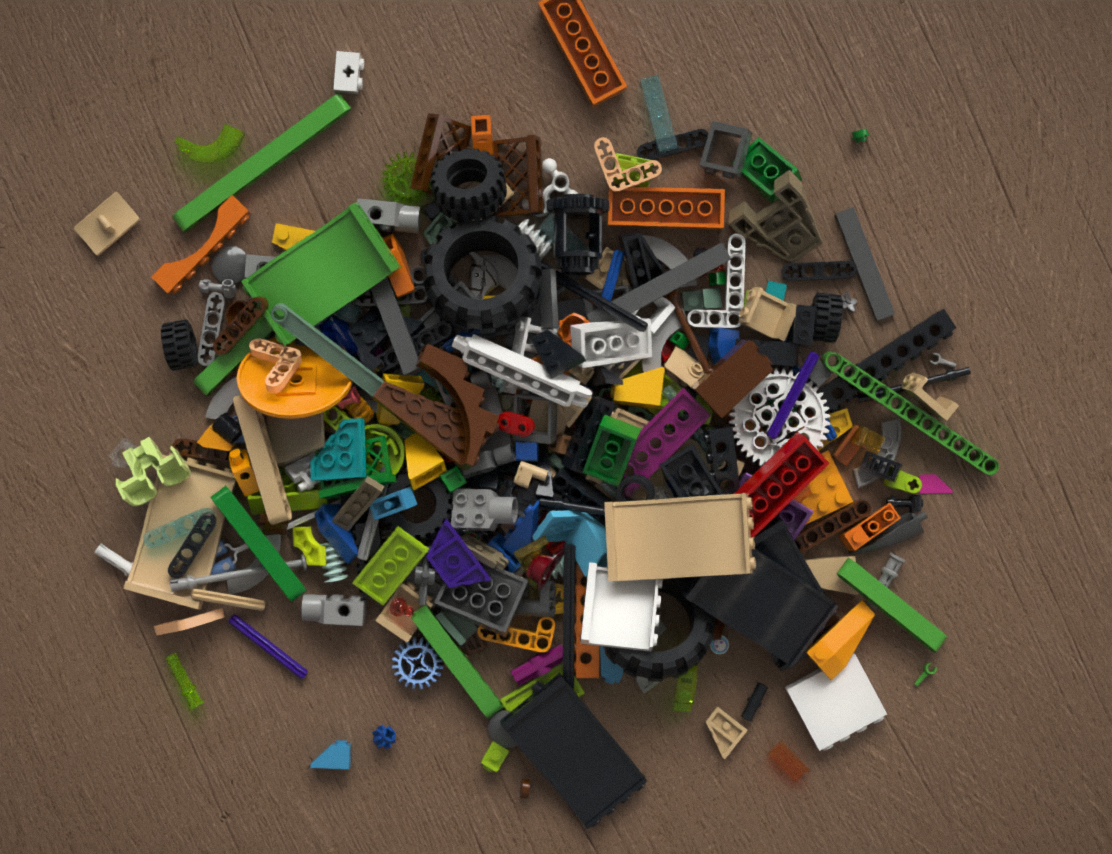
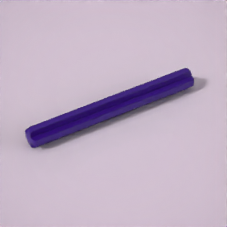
(793, 395)
(268, 646)

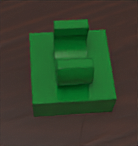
(452, 479)

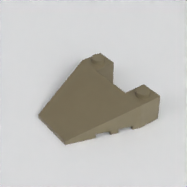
(782, 226)
(295, 437)

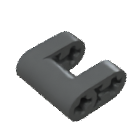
(539, 608)

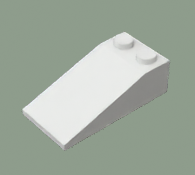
(610, 342)

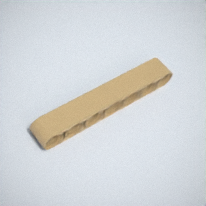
(263, 462)

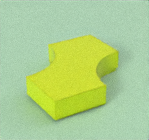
(313, 551)

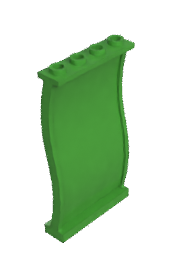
(323, 271)

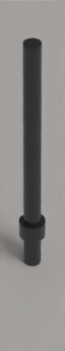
(950, 375)
(560, 504)

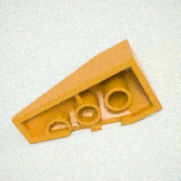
(838, 644)

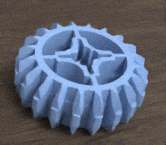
(409, 658)

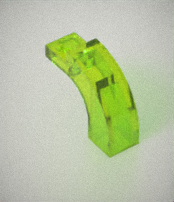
(219, 150)
(685, 690)

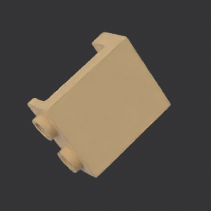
(767, 314)
(941, 408)
(402, 625)

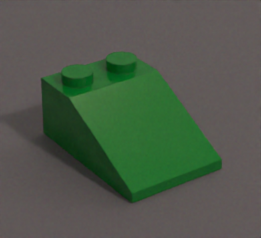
(764, 166)
(611, 450)

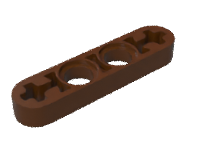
(242, 327)
(209, 454)

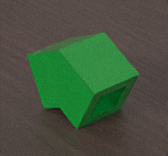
(717, 278)
(680, 340)

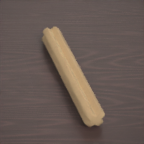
(228, 599)

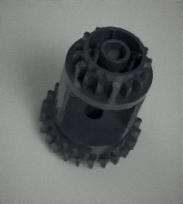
(578, 207)

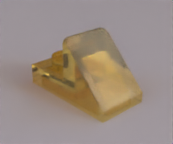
(867, 439)

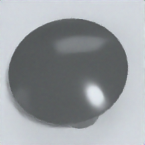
(229, 264)
(497, 732)

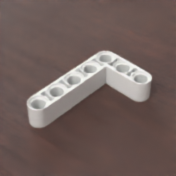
(730, 290)

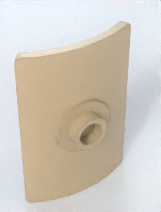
(107, 223)
(684, 367)

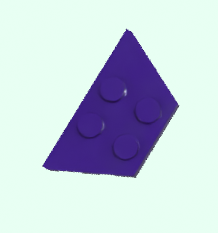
(454, 559)

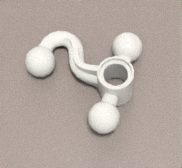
(550, 166)

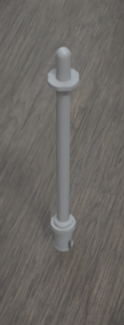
(191, 582)

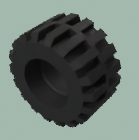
(827, 317)
(179, 345)

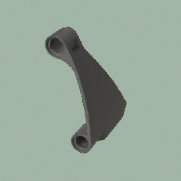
(499, 446)

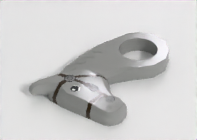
(490, 272)

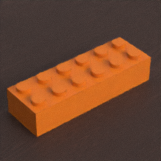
(583, 49)
(667, 208)

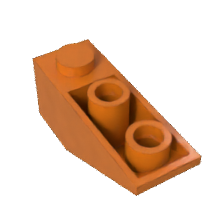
(482, 133)
(401, 279)
(869, 527)

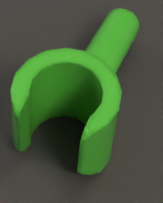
(925, 673)

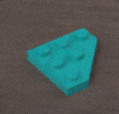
(343, 453)

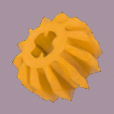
(360, 410)

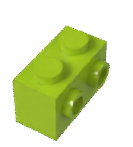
(627, 162)

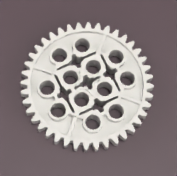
(745, 411)

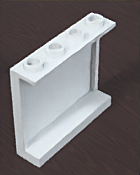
(620, 611)
(837, 705)

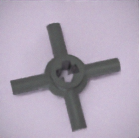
(424, 576)

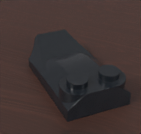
(689, 474)

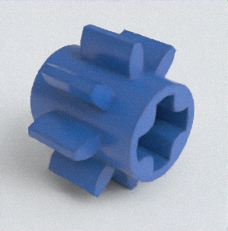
(384, 737)

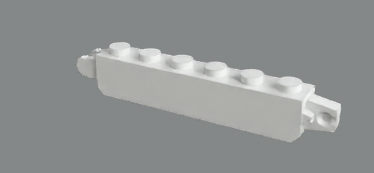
(521, 371)

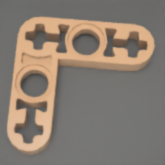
(617, 172)
(288, 358)
(190, 622)

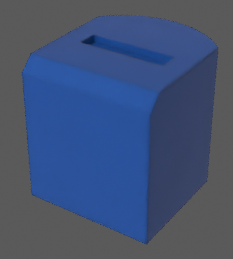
(527, 451)

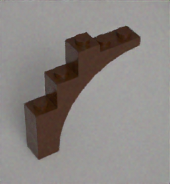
(452, 373)

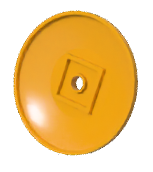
(318, 390)

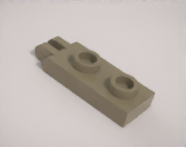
(485, 553)

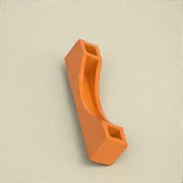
(230, 216)

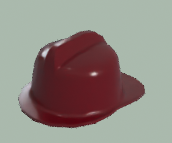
(542, 567)

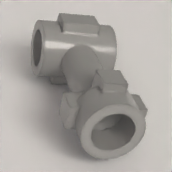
(227, 287)

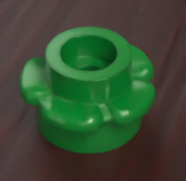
(860, 135)

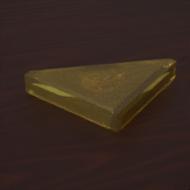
(529, 552)

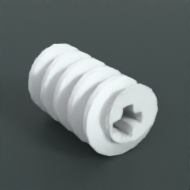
(542, 246)

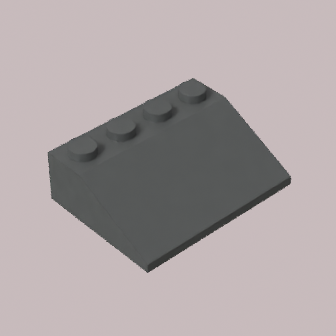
(486, 603)

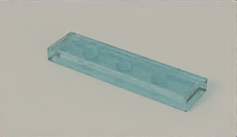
(658, 113)

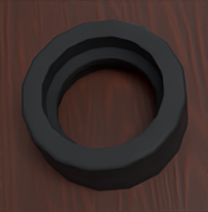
(635, 478)

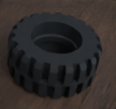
(471, 202)
(429, 529)

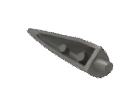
(900, 531)

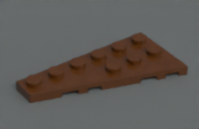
(429, 419)

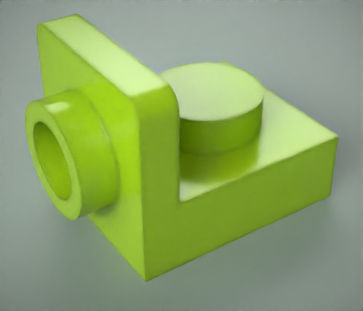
(494, 757)

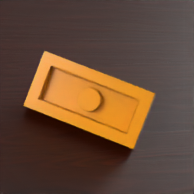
(213, 440)

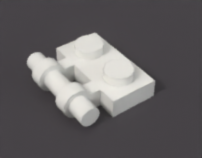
(301, 471)

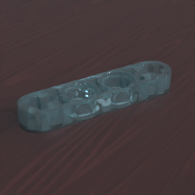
(179, 528)

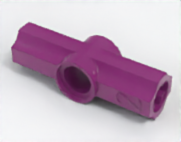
(538, 665)

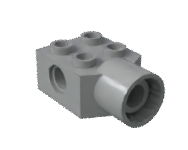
(393, 215)
(482, 510)
(329, 609)

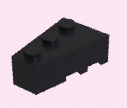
(639, 259)
(780, 353)

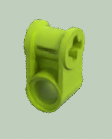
(902, 482)

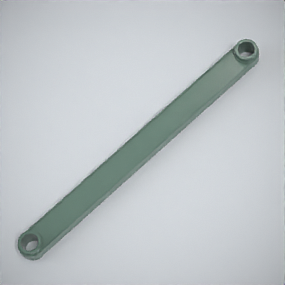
(326, 349)

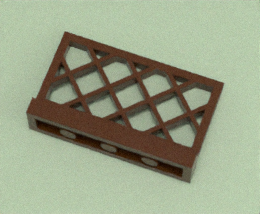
(428, 149)
(533, 173)

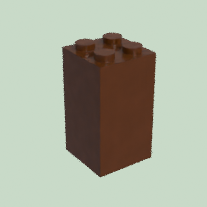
(733, 377)

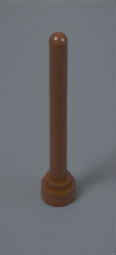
(673, 297)

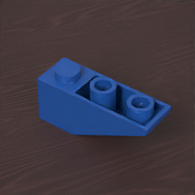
(721, 342)
(524, 530)
(338, 537)

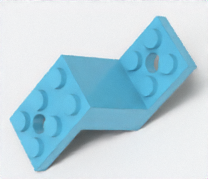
(580, 530)

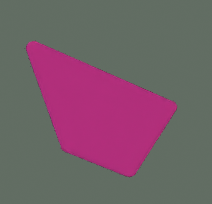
(933, 484)

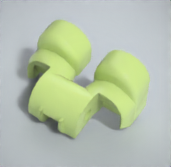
(140, 488)

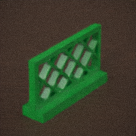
(348, 487)

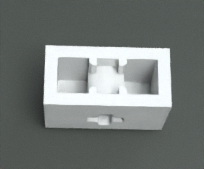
(344, 62)

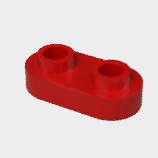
(514, 424)

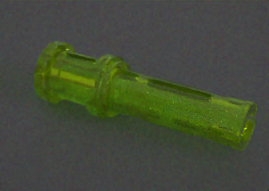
(188, 690)

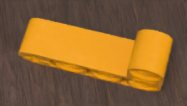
(516, 632)

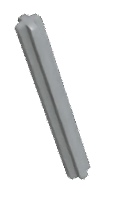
(370, 529)

